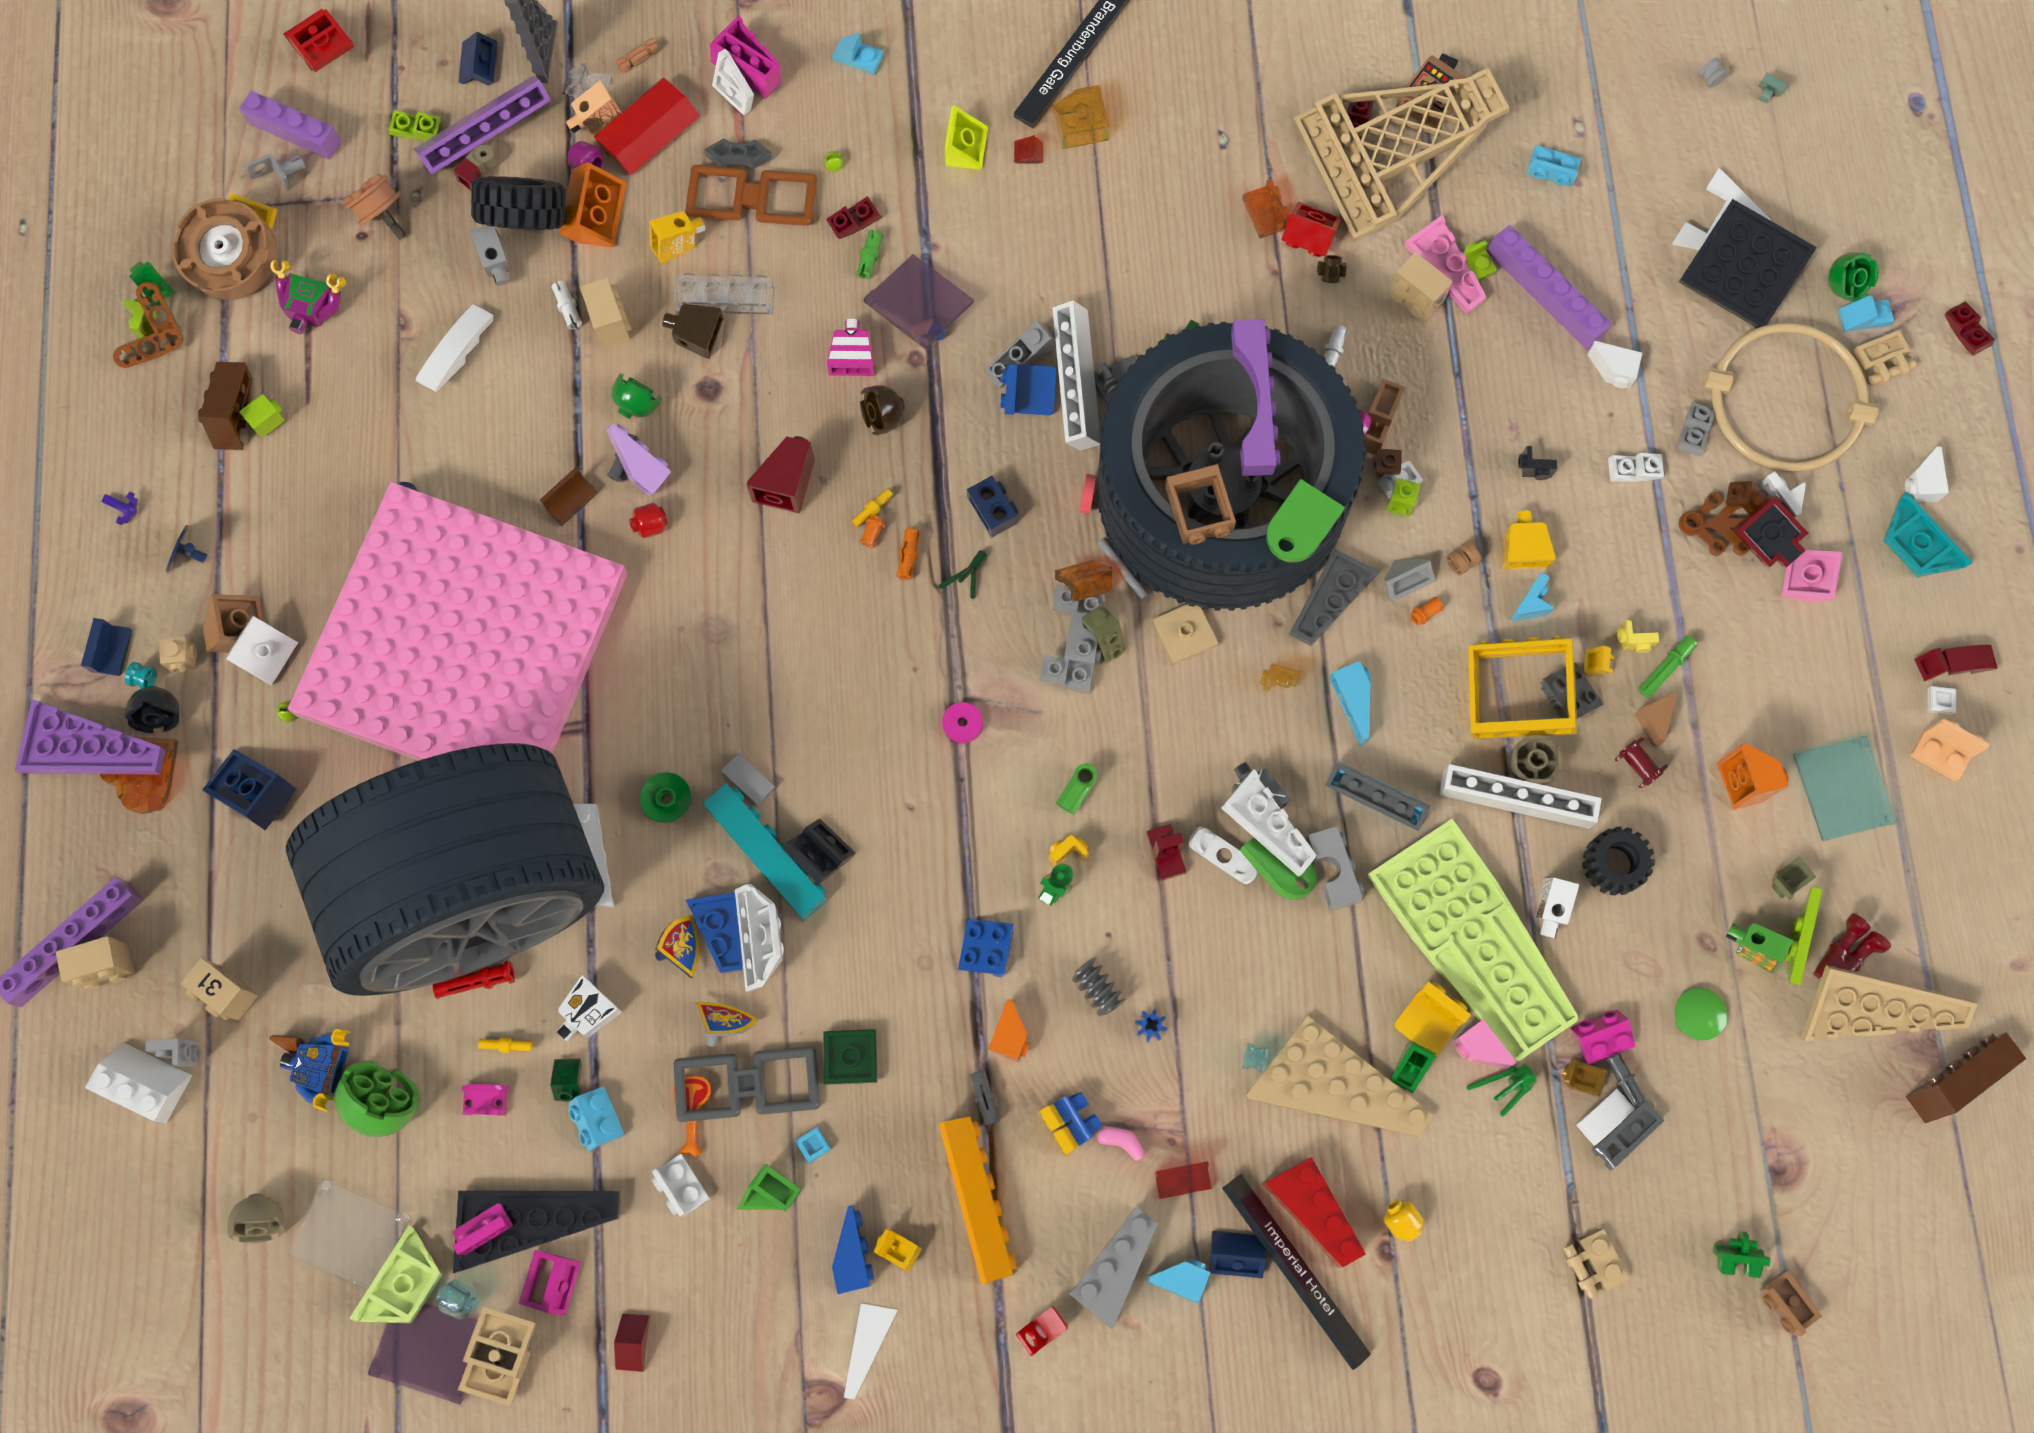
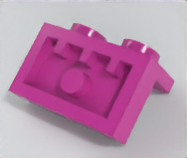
(481, 1229)

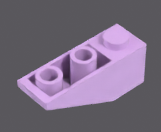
(638, 463)

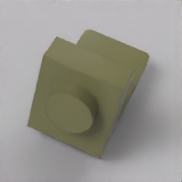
(1107, 631)
(1792, 878)

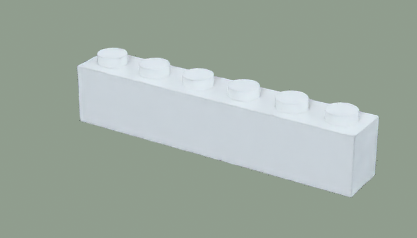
(1076, 376)
(1520, 796)

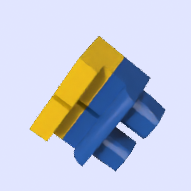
(1063, 1112)

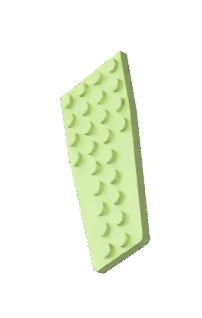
(1474, 938)

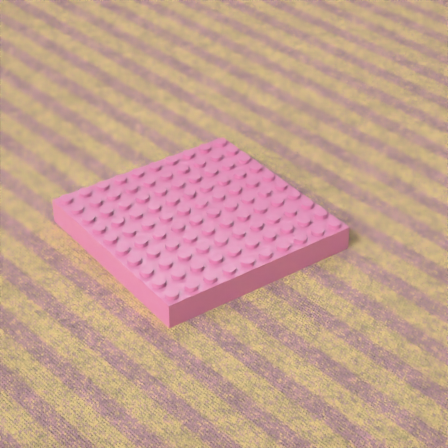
(456, 632)

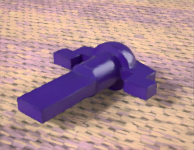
(129, 510)

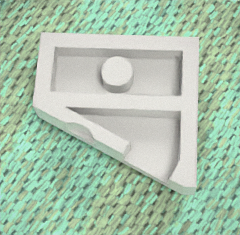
(731, 83)

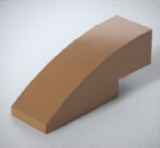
(1382, 414)

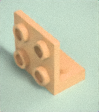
(1948, 748)

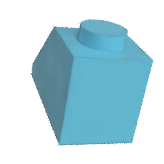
(1183, 1279)

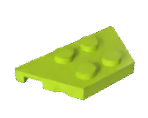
(1802, 932)

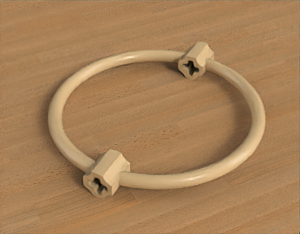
(1859, 411)

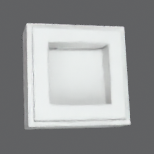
(1941, 700)

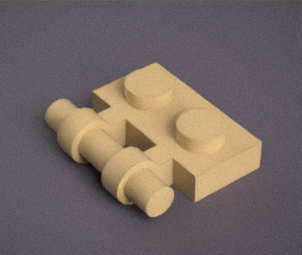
(1882, 350)
(1603, 1260)

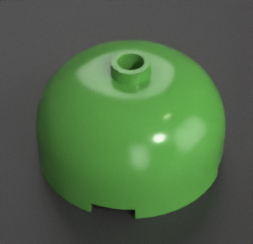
(364, 1103)

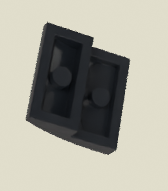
(818, 851)

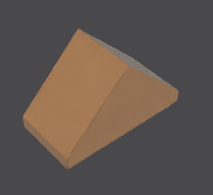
(1656, 718)

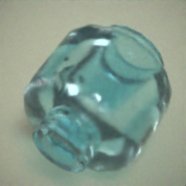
(457, 1299)

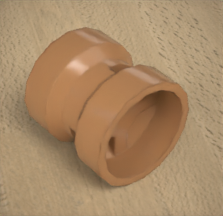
(1463, 558)

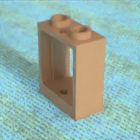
(1194, 480)

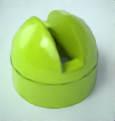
(833, 161)
(285, 716)

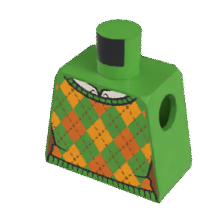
(1769, 946)

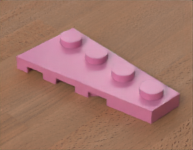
(1440, 250)

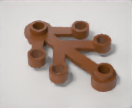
(1720, 523)

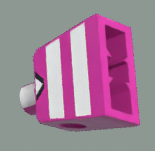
(850, 352)

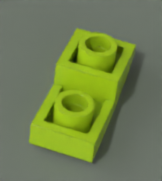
(416, 127)

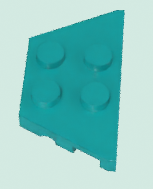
(1921, 541)

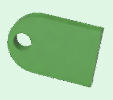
(1303, 521)
(1277, 873)

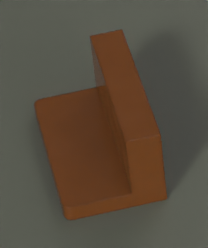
(568, 496)

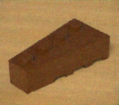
(1966, 1077)

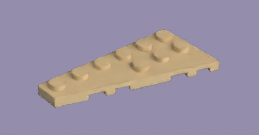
(1874, 1006)

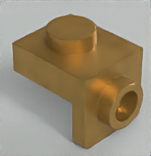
(1584, 1077)

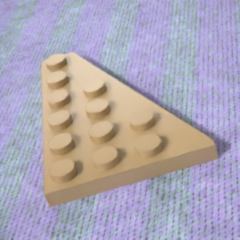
(1330, 1080)

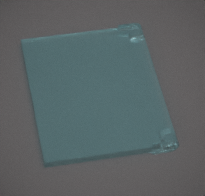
(1844, 788)

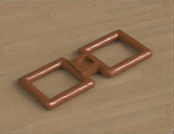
(751, 195)

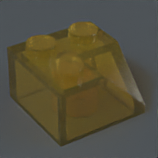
(1081, 118)

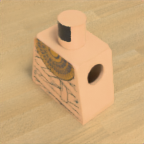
(593, 110)

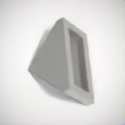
(1407, 577)

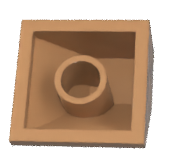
(227, 618)

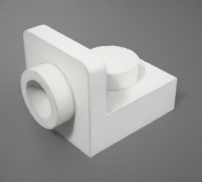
(1408, 473)

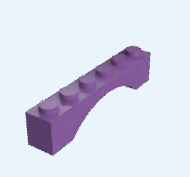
(1250, 349)

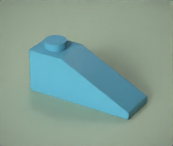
(1353, 691)

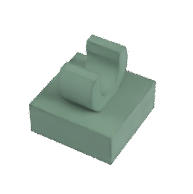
(1771, 86)

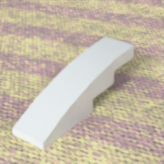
(452, 349)

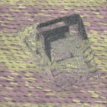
(579, 80)

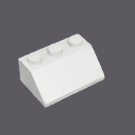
(139, 1082)

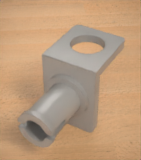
(281, 170)

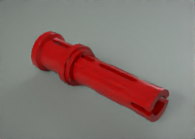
(485, 978)

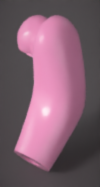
(1123, 1139)

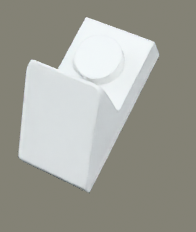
(1777, 487)

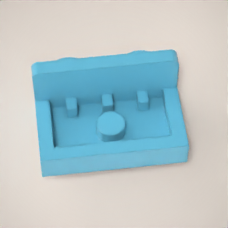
(595, 1119)

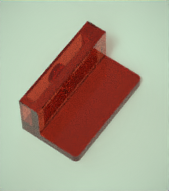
(1182, 1180)

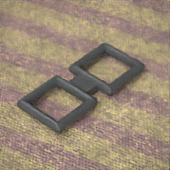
(746, 1084)

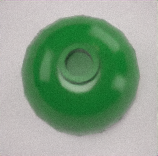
(1853, 275)
(633, 397)

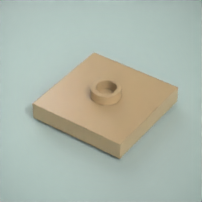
(1184, 633)

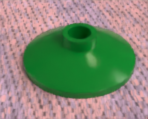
(665, 785)

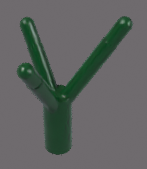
(971, 569)

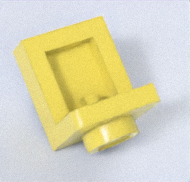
(1638, 641)

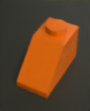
(1010, 1034)

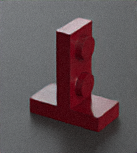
(1166, 851)

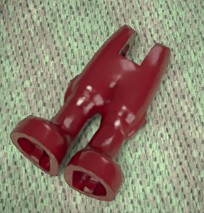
(1838, 952)

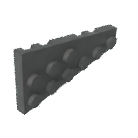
(536, 33)

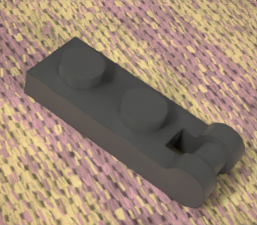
(1628, 1134)

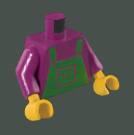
(306, 299)

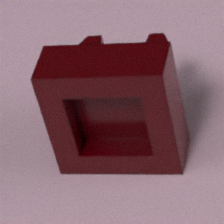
(1932, 664)

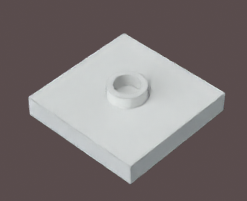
(261, 650)

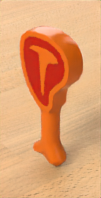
(697, 1094)

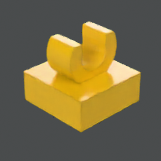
(1598, 661)

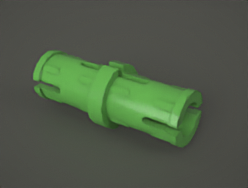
(869, 254)

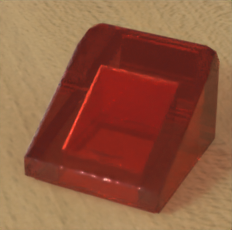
(1028, 150)

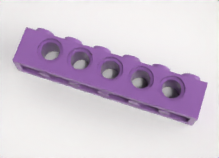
(84, 925)

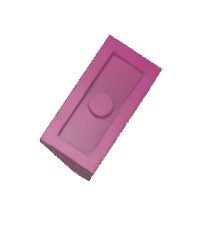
(559, 1285)

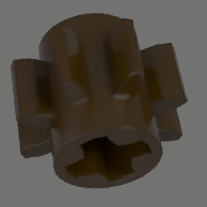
(1331, 269)

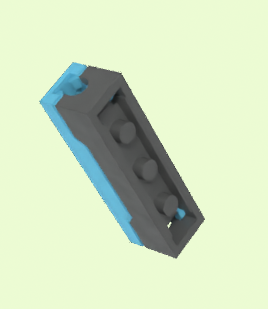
(1377, 795)

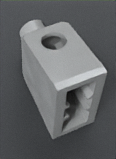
(492, 253)

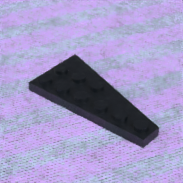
(535, 1218)

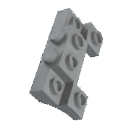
(1081, 649)

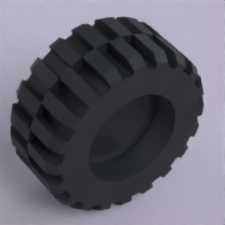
(518, 203)

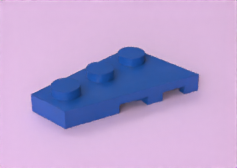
(720, 928)

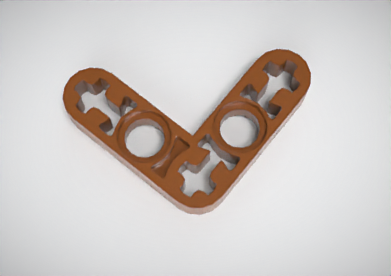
(160, 329)

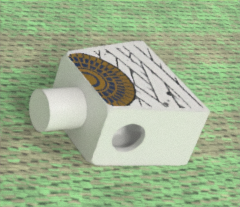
(1558, 894)

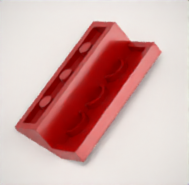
(647, 125)

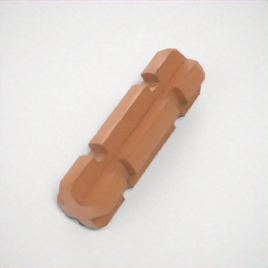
(637, 55)

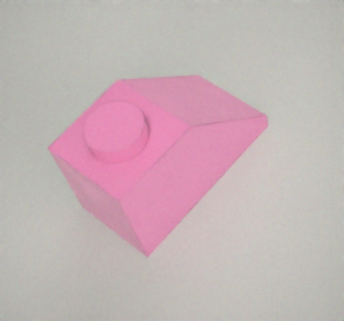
(1483, 1046)

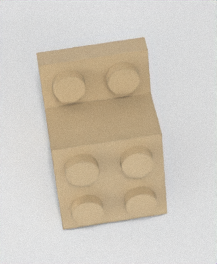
(497, 1356)

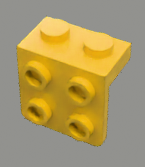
(1431, 1017)

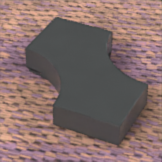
(748, 154)

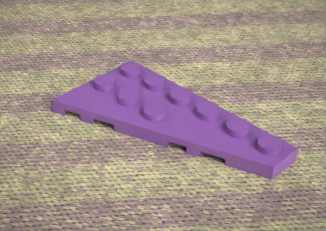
(73, 745)

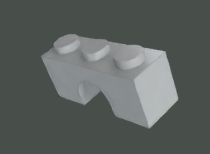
(1330, 847)

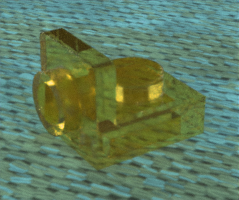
(1283, 676)

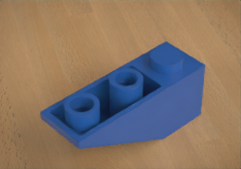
(849, 1261)

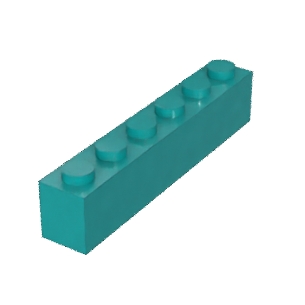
(764, 851)

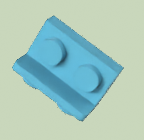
(1553, 166)

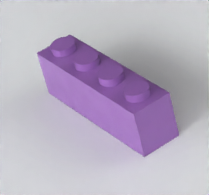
(290, 124)

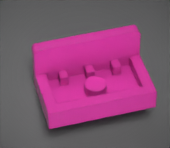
(1603, 1036)

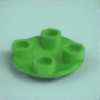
(1700, 1014)

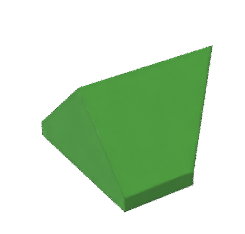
(769, 1191)

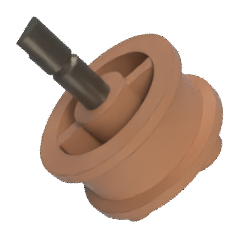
(373, 201)

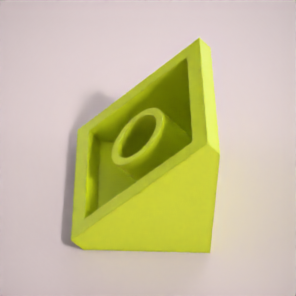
(965, 140)

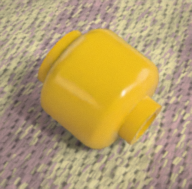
(1403, 1220)

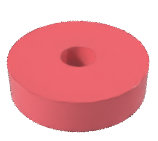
(1087, 494)

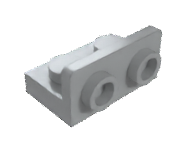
(181, 1051)

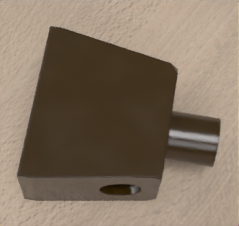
(695, 327)

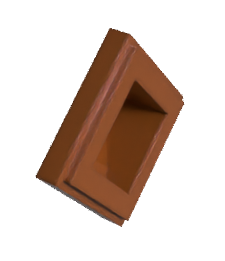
(288, 1043)

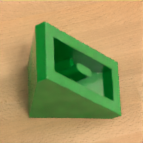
(1412, 1066)

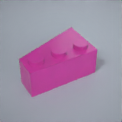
(752, 59)

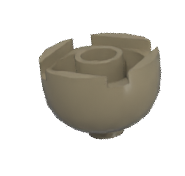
(1536, 760)
(256, 1219)

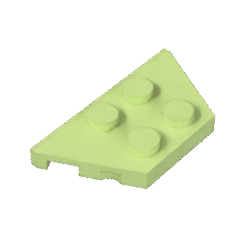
(401, 1283)

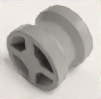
(1713, 72)

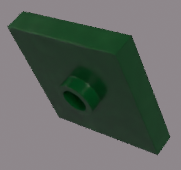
(850, 1057)

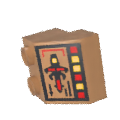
(1431, 73)

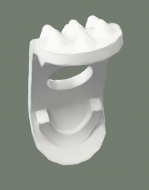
(1208, 844)

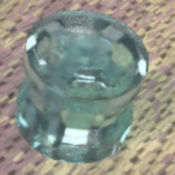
(1255, 1057)

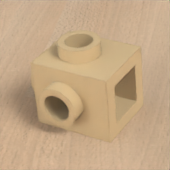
(177, 654)

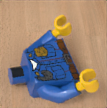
(318, 1067)

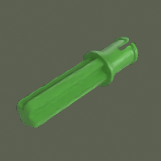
(1668, 666)

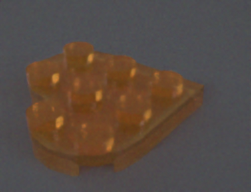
(146, 791)

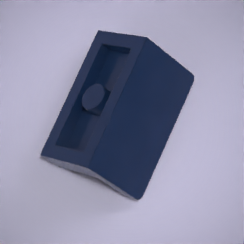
(478, 59)
(106, 648)
(1237, 1255)

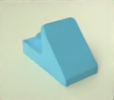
(857, 55)
(1865, 314)
(1532, 605)

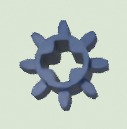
(1152, 1018)

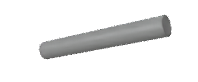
(1123, 570)

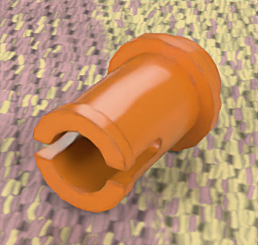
(872, 531)
(1427, 610)

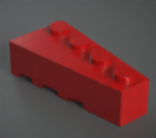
(1315, 1209)

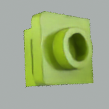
(1403, 497)

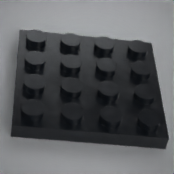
(1747, 264)

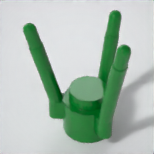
(1520, 1079)

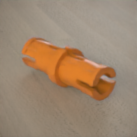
(908, 554)

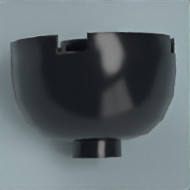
(152, 709)

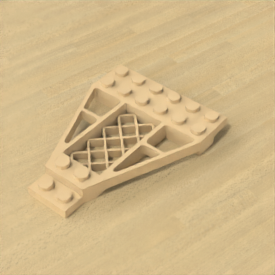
(1351, 173)

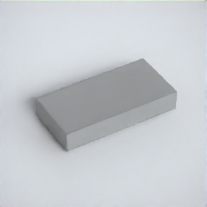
(748, 779)

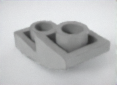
(1695, 429)

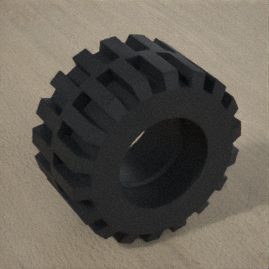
(1632, 846)

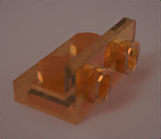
(1266, 209)
(1086, 579)

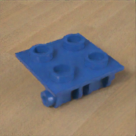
(986, 947)

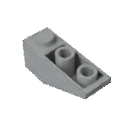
(1026, 349)

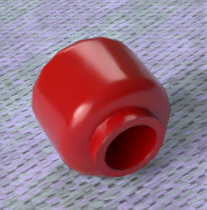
(648, 520)

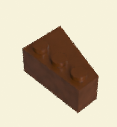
(225, 397)

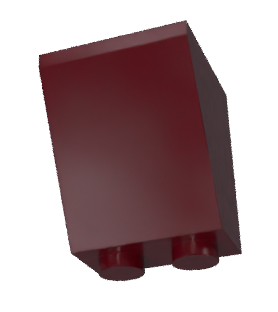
(783, 475)

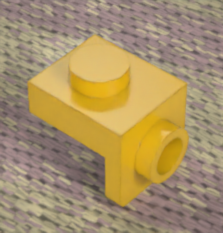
(1061, 850)
(897, 1249)

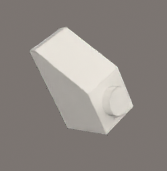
(1615, 363)
(1929, 479)

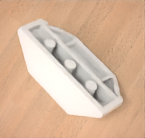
(758, 936)

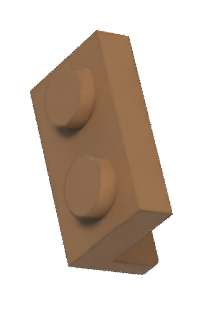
(1790, 1304)

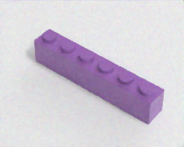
(482, 124)
(1548, 287)

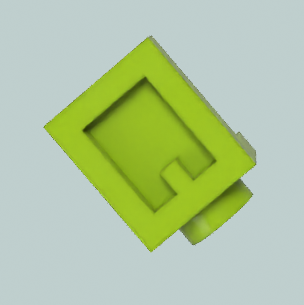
(1479, 260)
(138, 321)

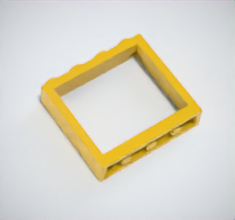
(1523, 728)

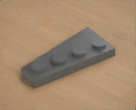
(1334, 591)

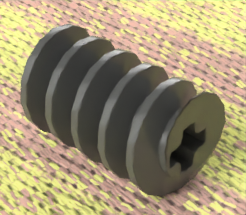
(1097, 988)

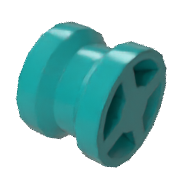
(140, 675)

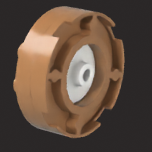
(224, 249)

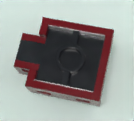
(1772, 533)

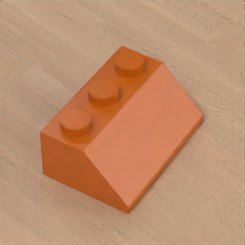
(593, 206)
(1751, 776)

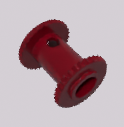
(1641, 762)

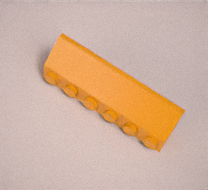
(976, 1200)

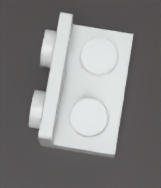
(680, 1186)

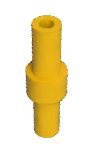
(872, 507)
(505, 1044)

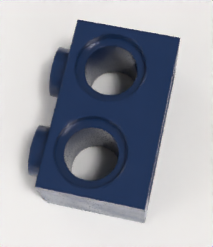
(988, 507)

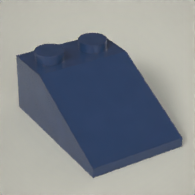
(249, 789)

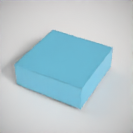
(813, 1145)

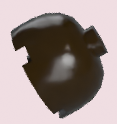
(881, 408)

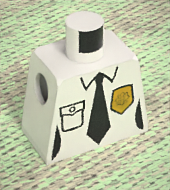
(585, 1010)

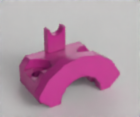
(484, 1099)

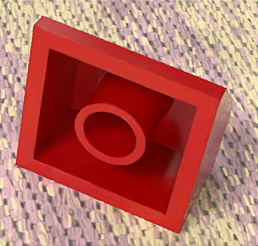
(1311, 229)

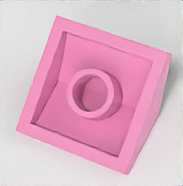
(1813, 576)

